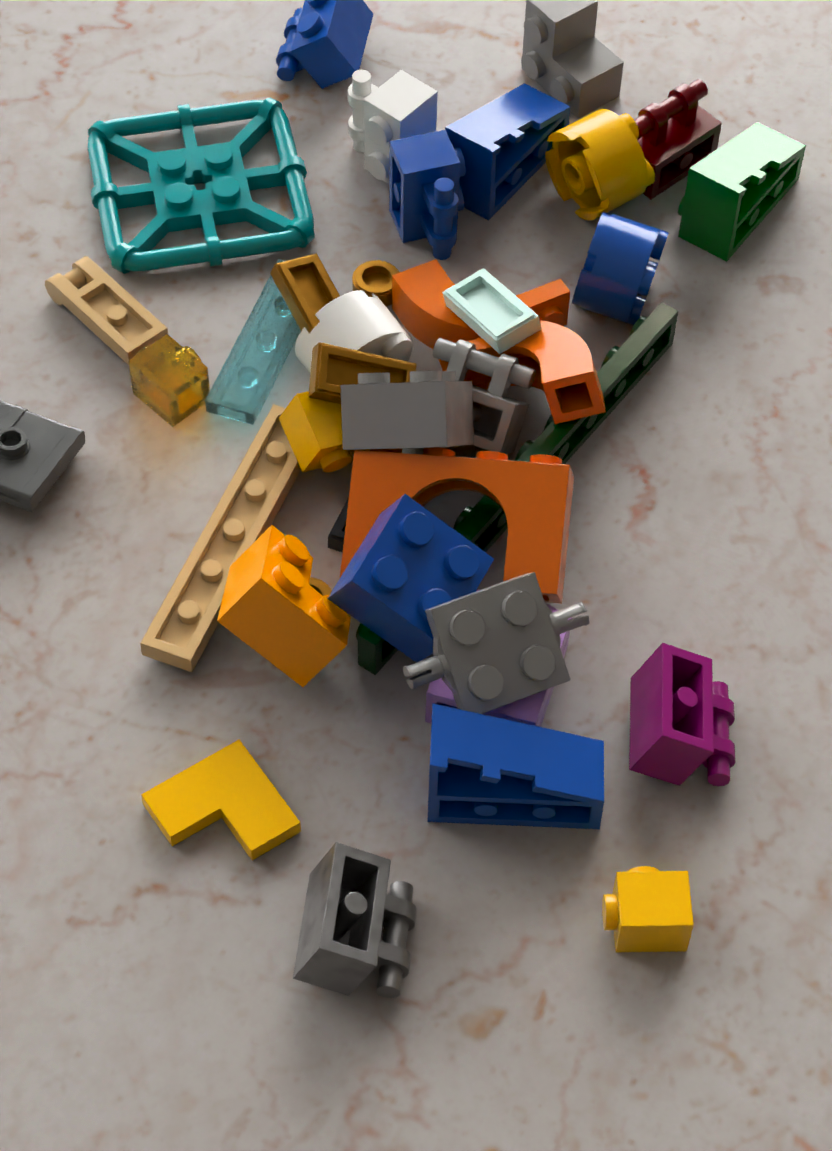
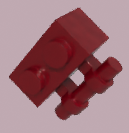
(676, 135)

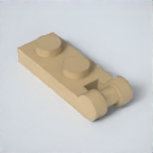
(105, 308)

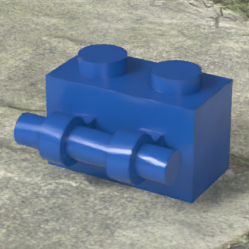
(325, 40)
(426, 190)

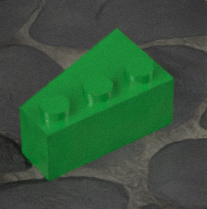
(737, 188)

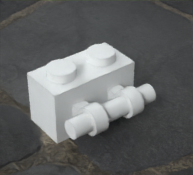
(388, 113)

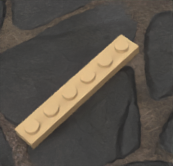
(241, 516)

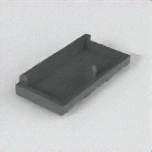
(33, 454)

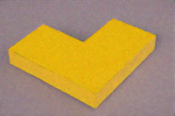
(227, 788)

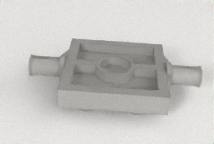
(497, 645)

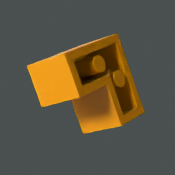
(277, 610)

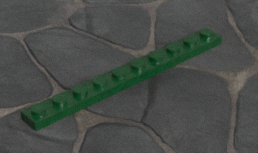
(617, 377)

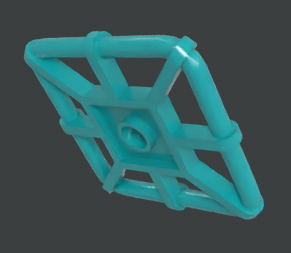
(175, 195)

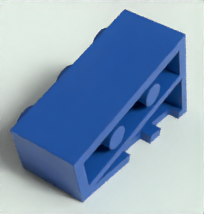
(505, 145)
(512, 773)

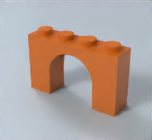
(531, 494)

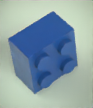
(405, 568)

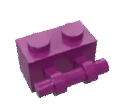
(680, 718)

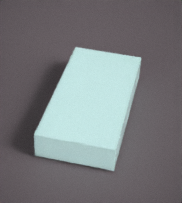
(492, 310)

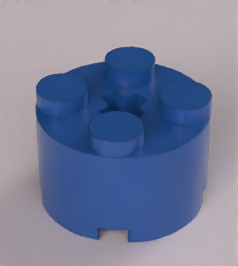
(619, 268)

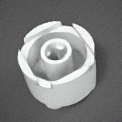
(356, 324)

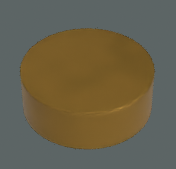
(375, 278)

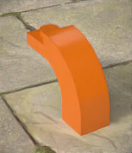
(423, 312)
(561, 367)

